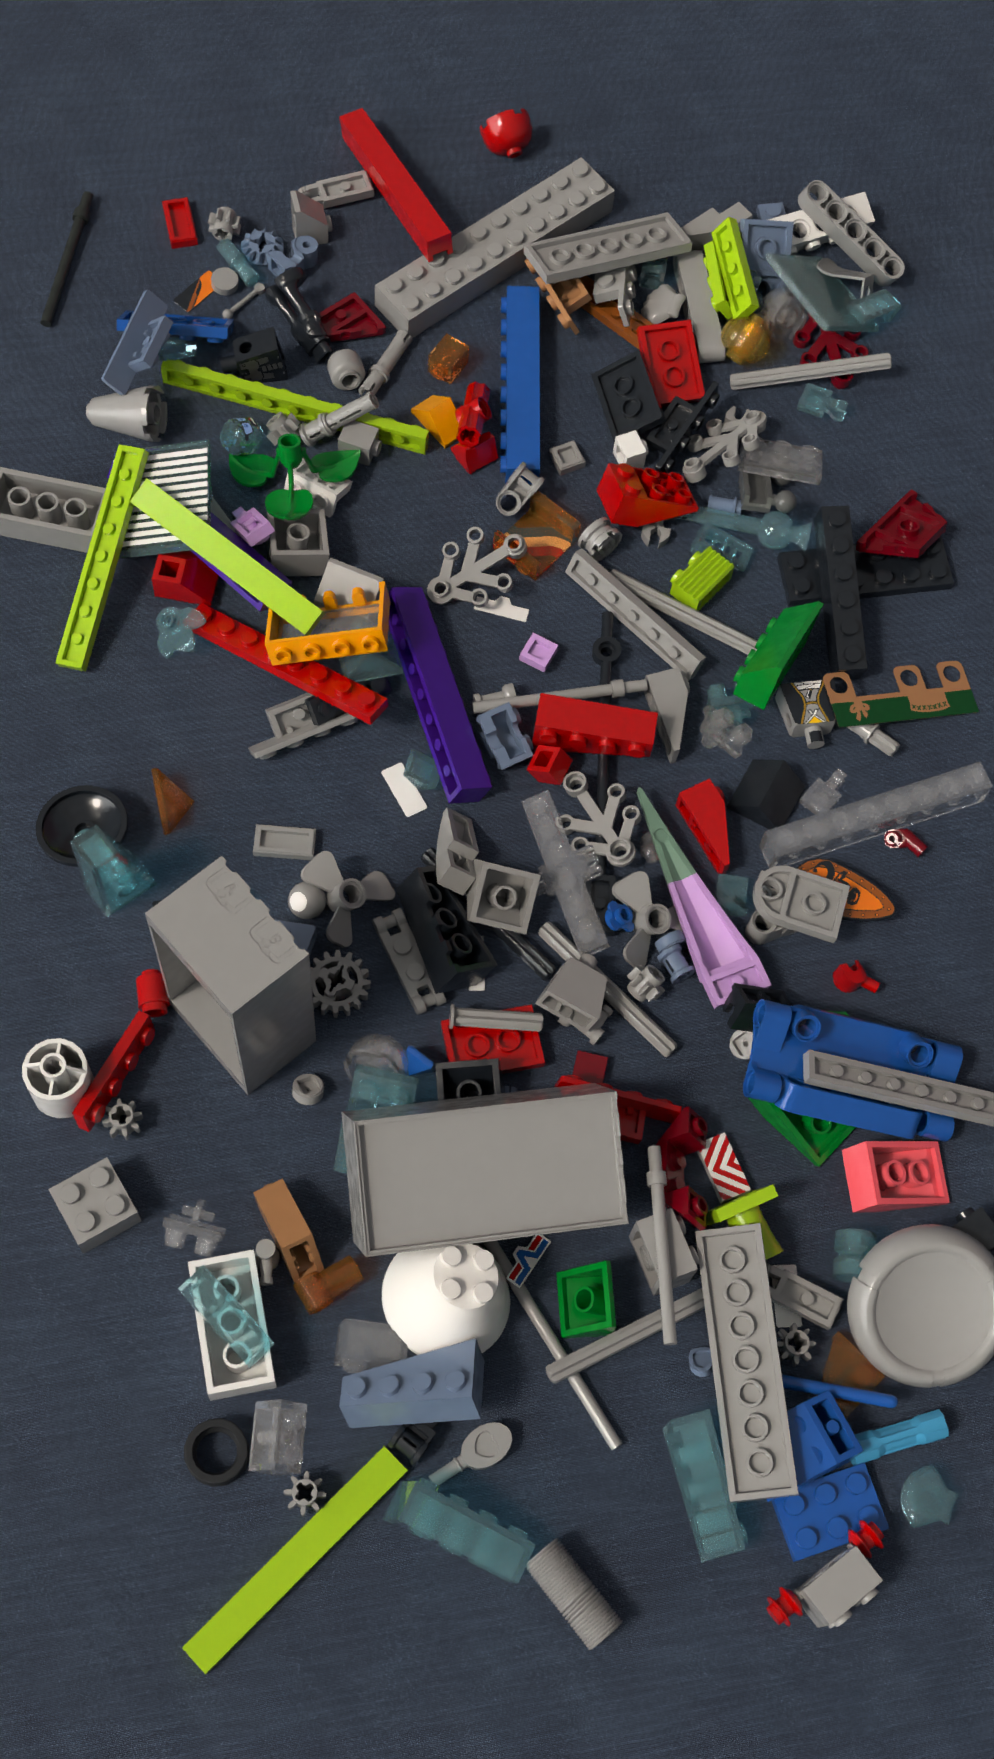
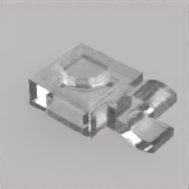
(823, 795)

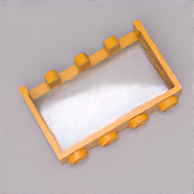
(340, 633)

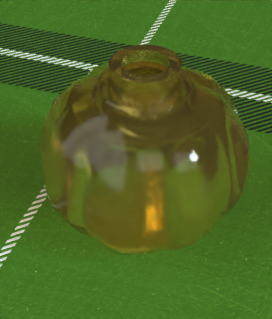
(745, 339)

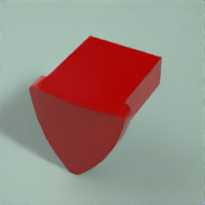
(477, 456)

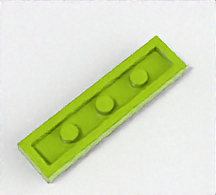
(735, 268)

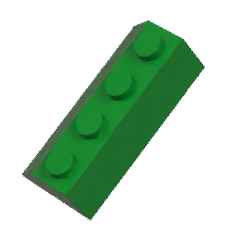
(775, 653)

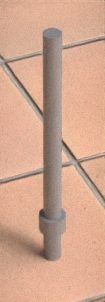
(616, 688)
(657, 1181)

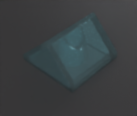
(372, 665)

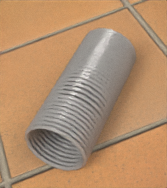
(573, 1593)

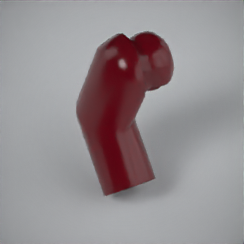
(905, 839)

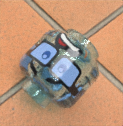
(241, 436)

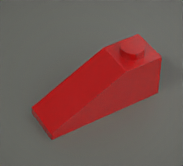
(705, 815)

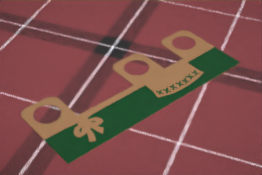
(908, 704)

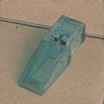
(226, 1316)

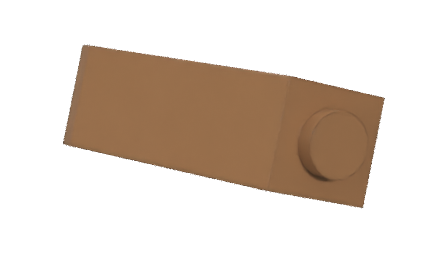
(288, 1229)

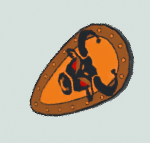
(865, 899)

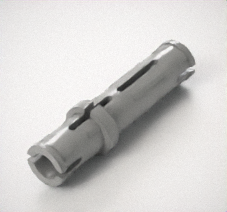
(380, 372)

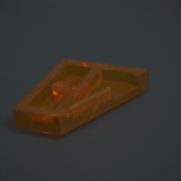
(849, 1368)

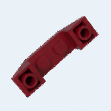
(682, 1138)

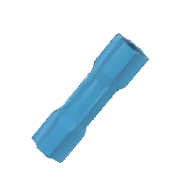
(900, 1436)

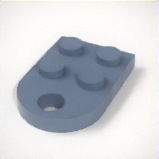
(762, 238)

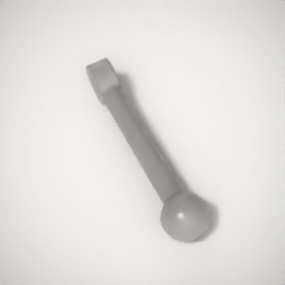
(259, 289)

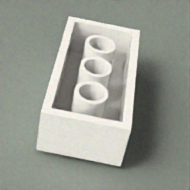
(223, 1370)

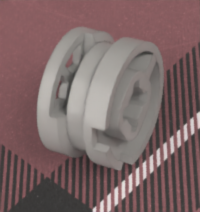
(600, 539)

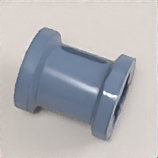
(676, 964)

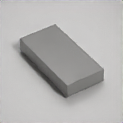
(284, 842)

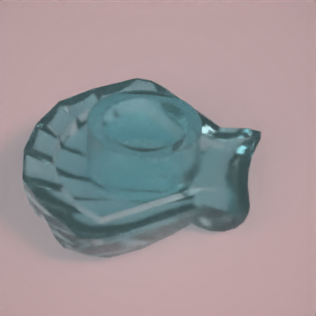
(927, 1498)

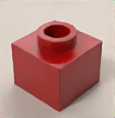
(549, 764)

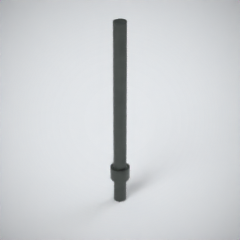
(80, 217)

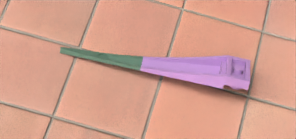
(714, 942)

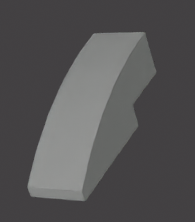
(700, 228)
(456, 852)

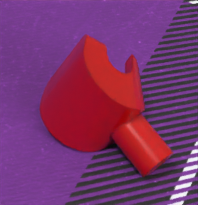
(851, 978)

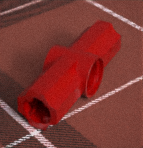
(473, 414)

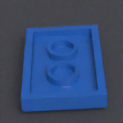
(827, 1510)

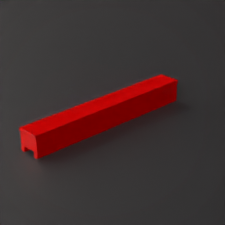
(396, 184)

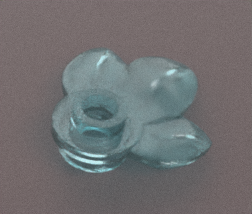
(179, 631)

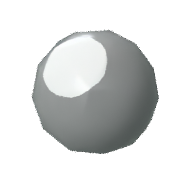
(306, 901)

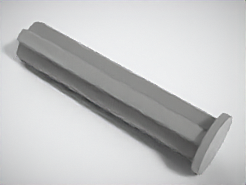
(495, 1019)

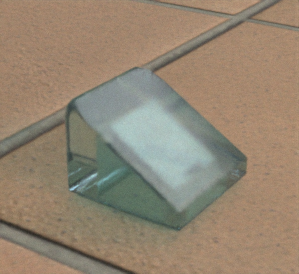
(421, 771)

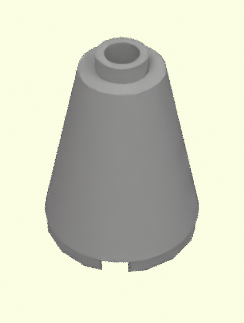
(133, 414)

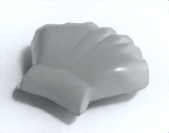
(662, 304)

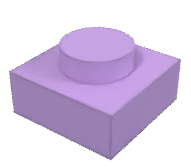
(538, 652)

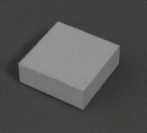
(567, 458)

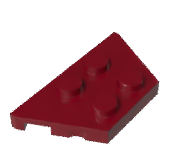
(904, 530)

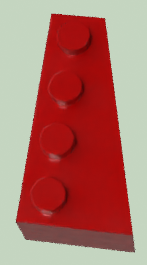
(593, 727)

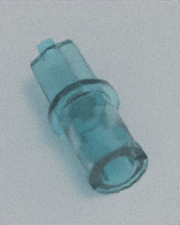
(238, 262)

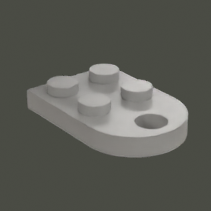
(802, 901)

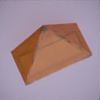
(171, 801)

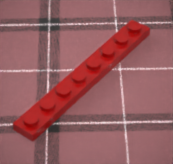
(306, 675)

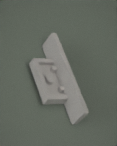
(617, 285)
(292, 724)

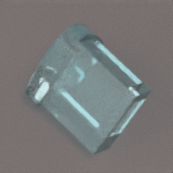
(732, 894)

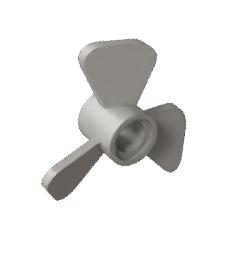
(325, 874)
(636, 894)

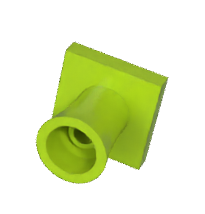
(746, 1211)

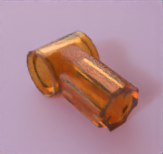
(320, 1288)

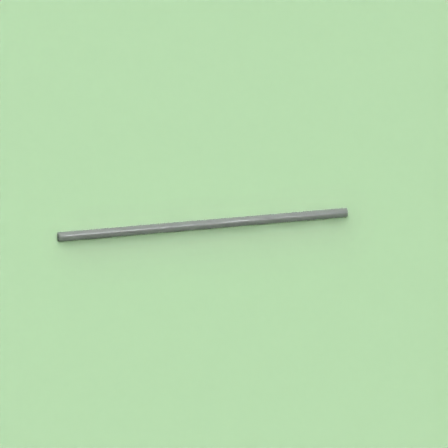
(556, 1348)

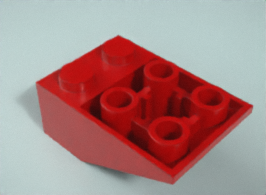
(643, 495)

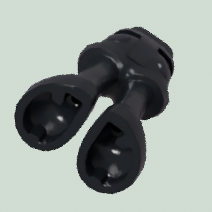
(306, 327)

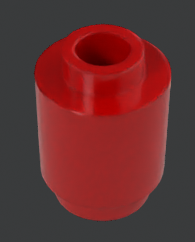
(152, 993)

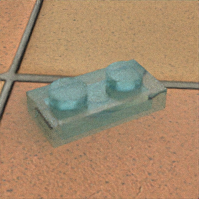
(176, 349)

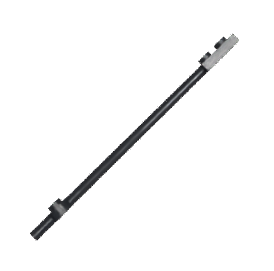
(601, 886)

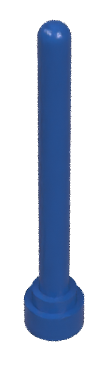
(840, 1391)

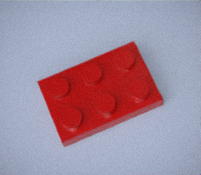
(672, 360)
(514, 1048)

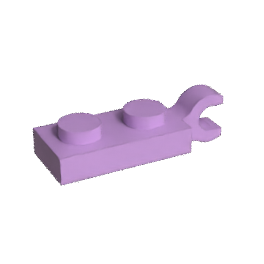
(251, 526)

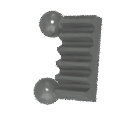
(757, 493)

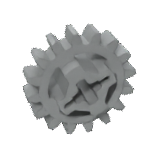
(348, 989)

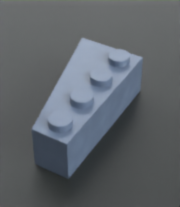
(417, 1389)

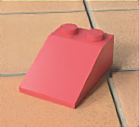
(895, 1175)

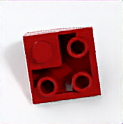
(184, 578)

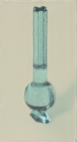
(773, 530)

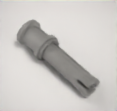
(328, 423)

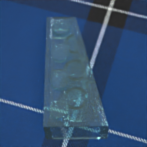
(704, 1486)

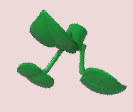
(292, 504)

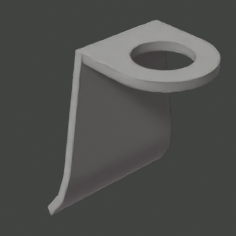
(829, 267)

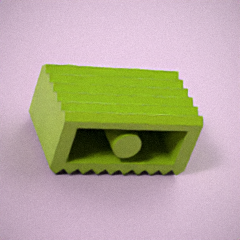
(701, 579)

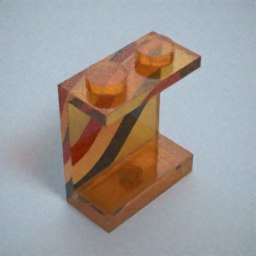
(547, 534)

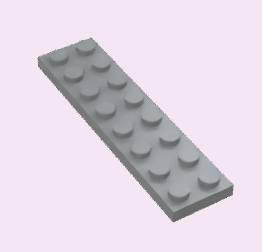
(746, 1364)

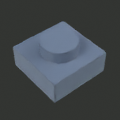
(770, 210)

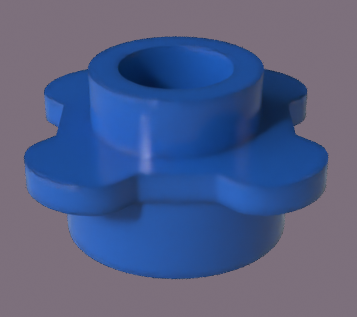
(619, 917)

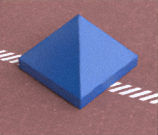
(418, 1062)

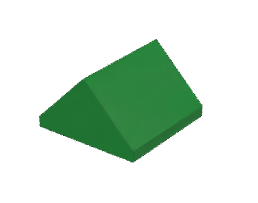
(586, 1301)

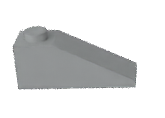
(668, 697)

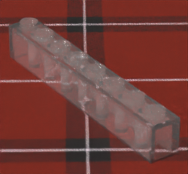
(875, 815)

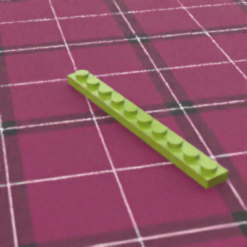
(281, 400)

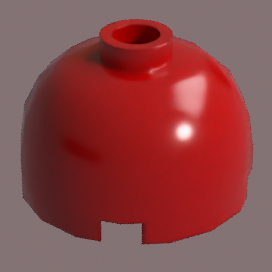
(507, 133)

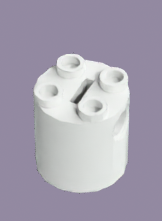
(56, 1076)

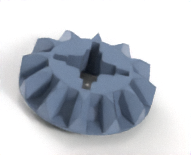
(251, 244)

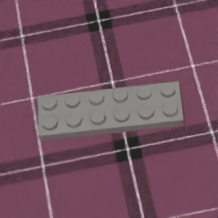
(607, 248)

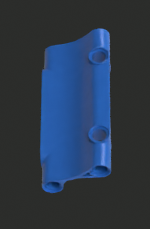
(778, 1078)

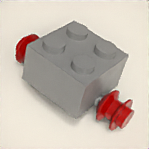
(836, 1586)

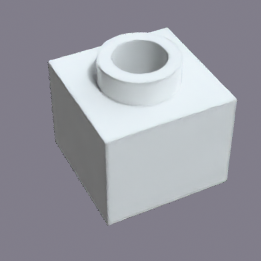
(630, 449)

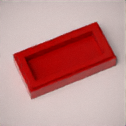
(179, 223)

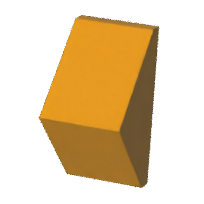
(438, 417)

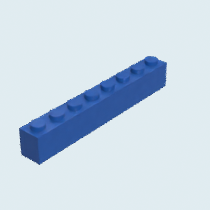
(521, 379)

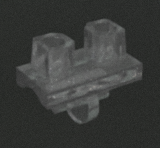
(721, 732)
(178, 1228)

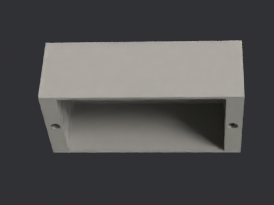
(234, 974)
(484, 1168)

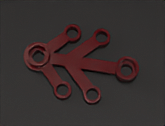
(831, 341)

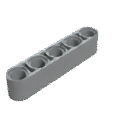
(846, 220)
(692, 282)

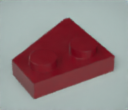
(351, 320)

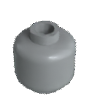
(346, 369)

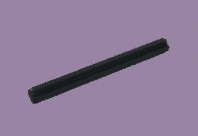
(514, 940)

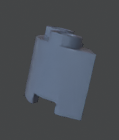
(502, 736)

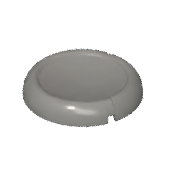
(925, 1306)

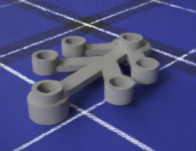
(750, 424)
(472, 570)
(601, 823)

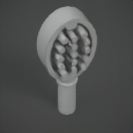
(479, 1451)

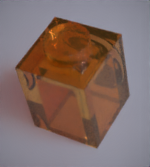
(448, 359)

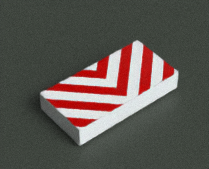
(723, 1168)

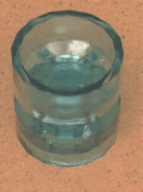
(851, 1248)

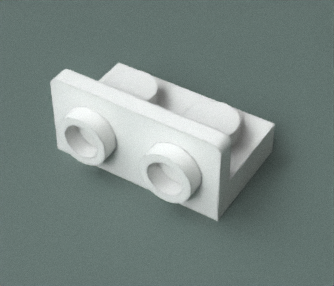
(324, 493)

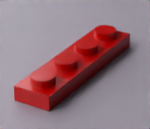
(114, 1070)

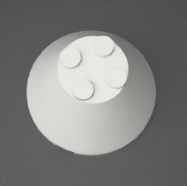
(446, 1297)

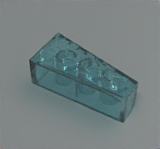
(109, 870)
(460, 1529)

